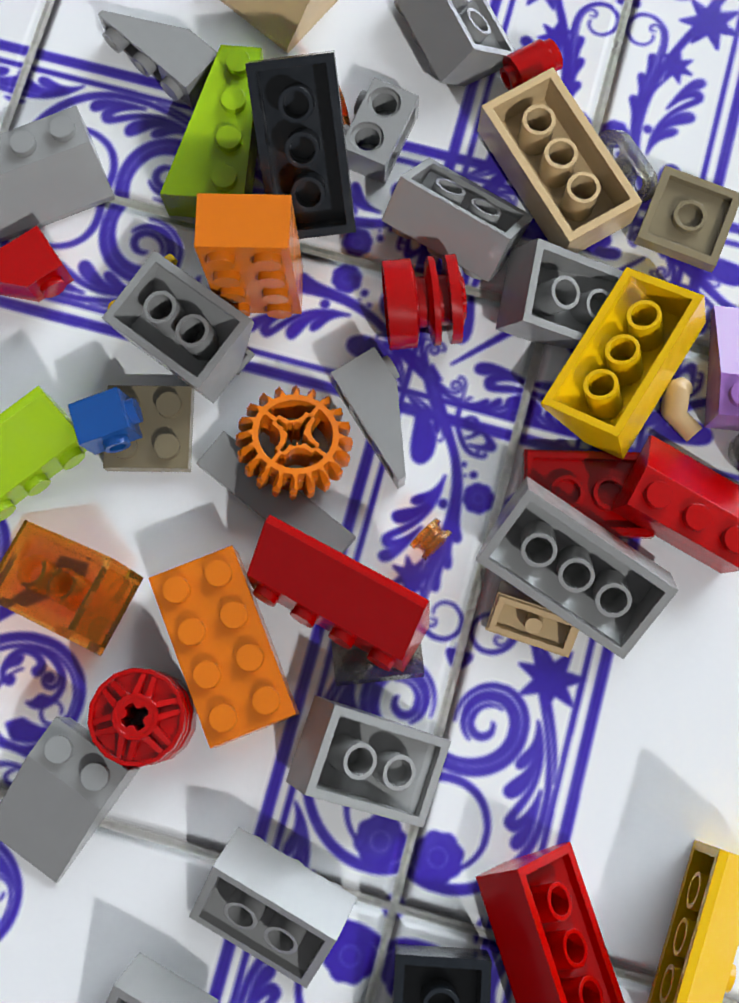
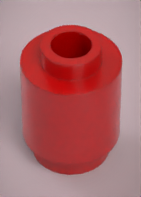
(530, 62)

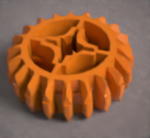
(272, 419)

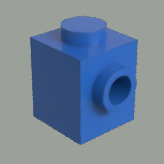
(106, 421)

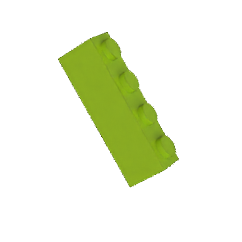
(34, 447)

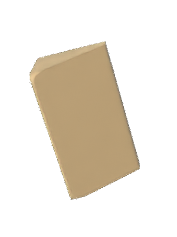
(529, 622)

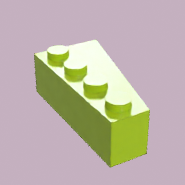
(220, 138)

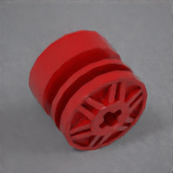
(423, 301)
(167, 725)

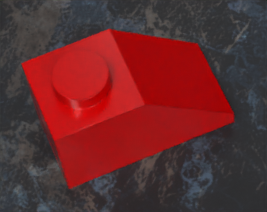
(31, 268)

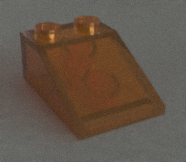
(65, 586)

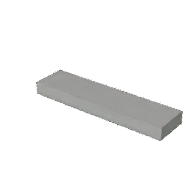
(223, 465)

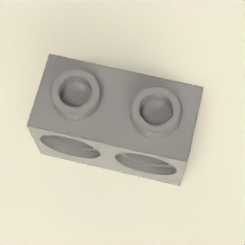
(384, 132)

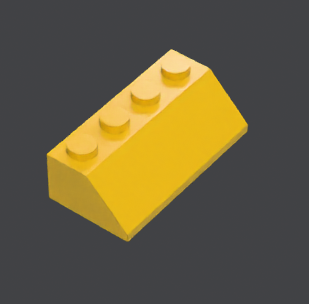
(625, 360)
(702, 931)

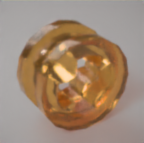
(431, 539)

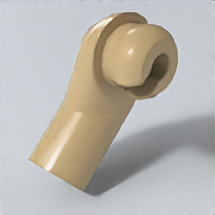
(675, 408)

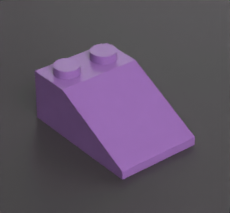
(723, 370)

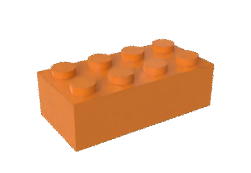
(251, 251)
(223, 647)

